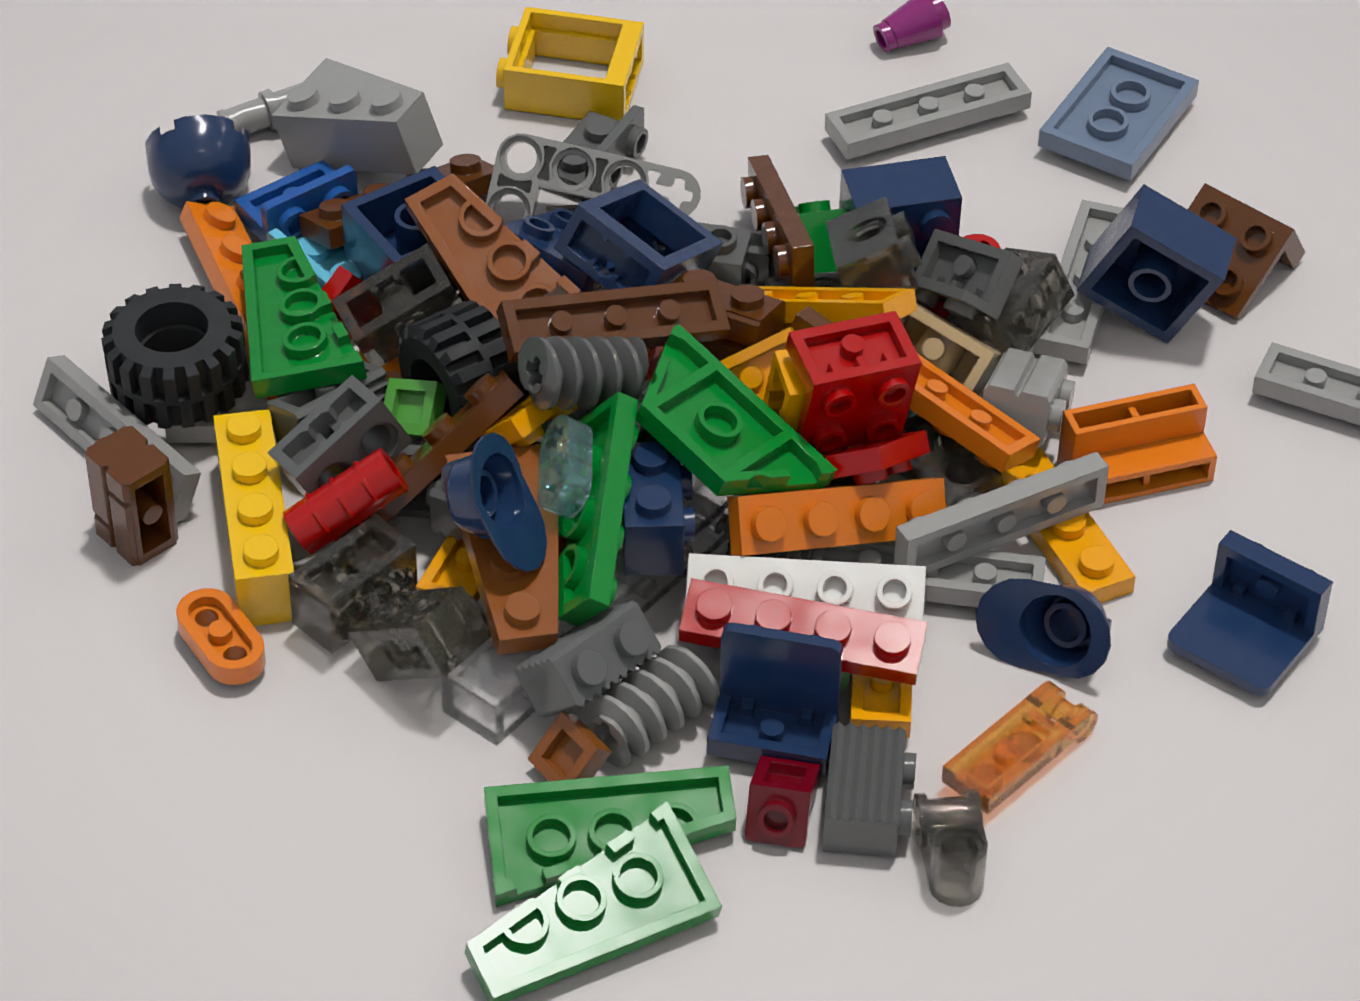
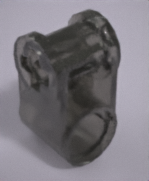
(952, 846)

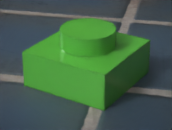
(415, 403)

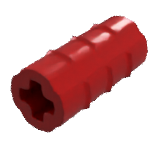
(345, 501)

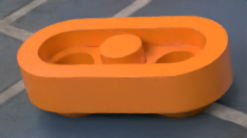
(230, 644)

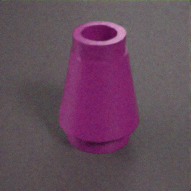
(912, 24)

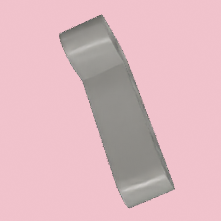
(546, 173)

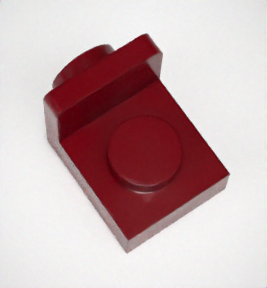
(781, 801)

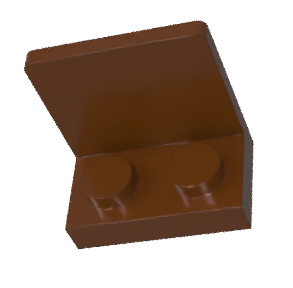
(1257, 249)

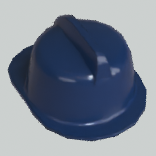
(495, 503)
(1045, 627)

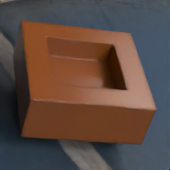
(569, 750)

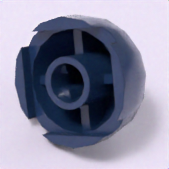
(199, 160)

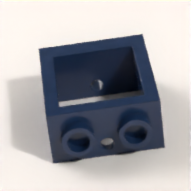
(625, 230)

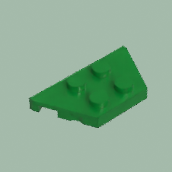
(723, 426)

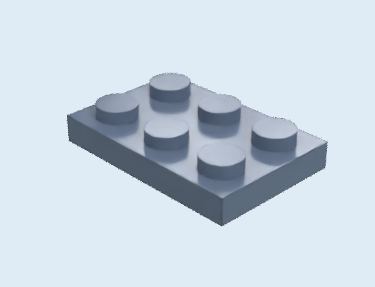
(1118, 113)

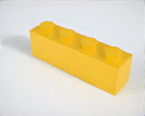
(254, 516)

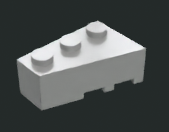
(356, 122)

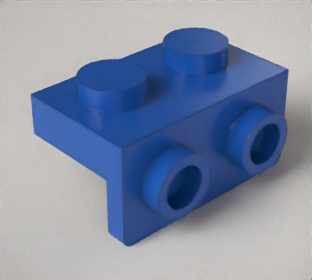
(285, 199)

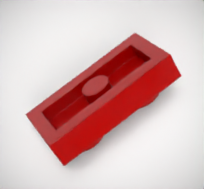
(877, 460)

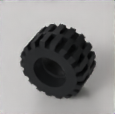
(456, 351)
(176, 355)

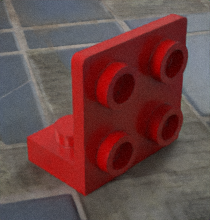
(855, 380)

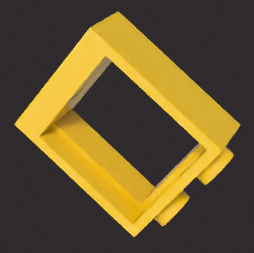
(577, 39)

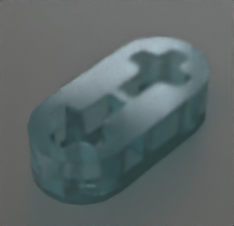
(565, 466)

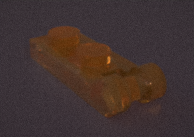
(1019, 745)

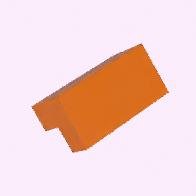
(1146, 439)

